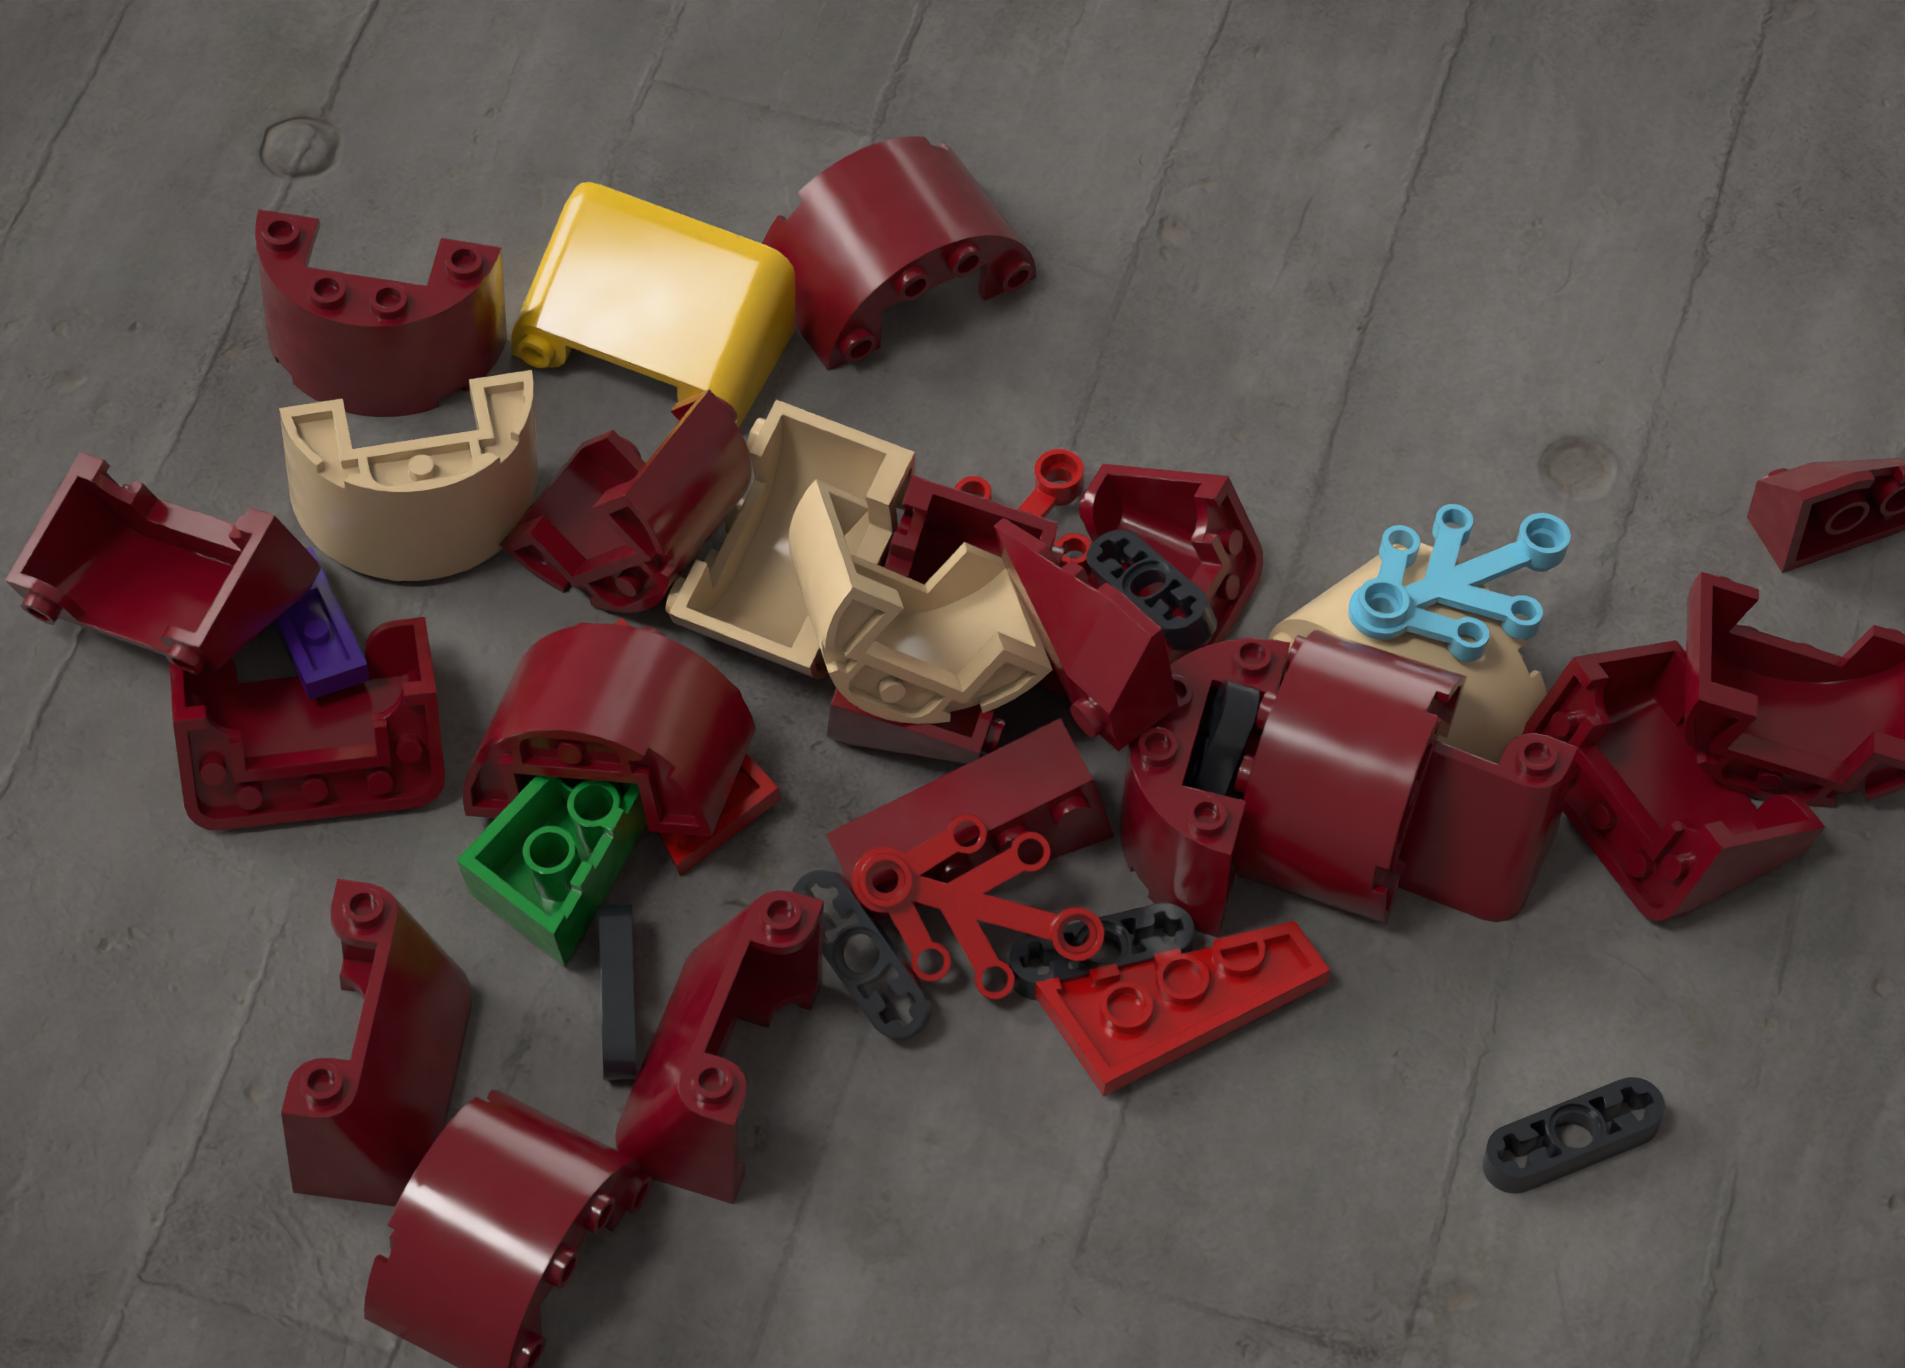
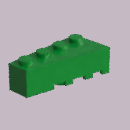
(554, 857)

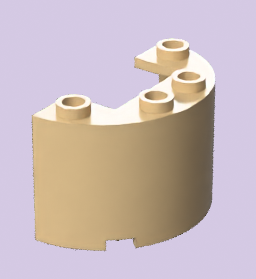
(419, 502)
(749, 587)
(904, 644)
(1497, 689)

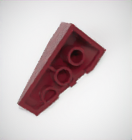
(1827, 508)
(1097, 640)

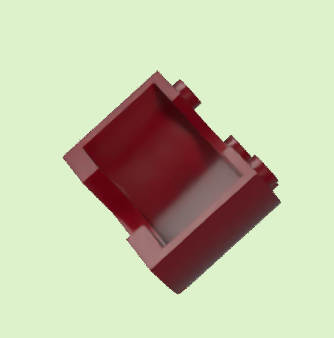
(884, 234)
(376, 339)
(633, 524)
(617, 710)
(1786, 714)
(1340, 772)
(1178, 834)
(493, 1230)

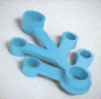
(1539, 546)

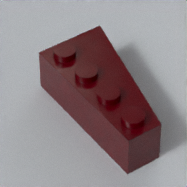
(1019, 788)

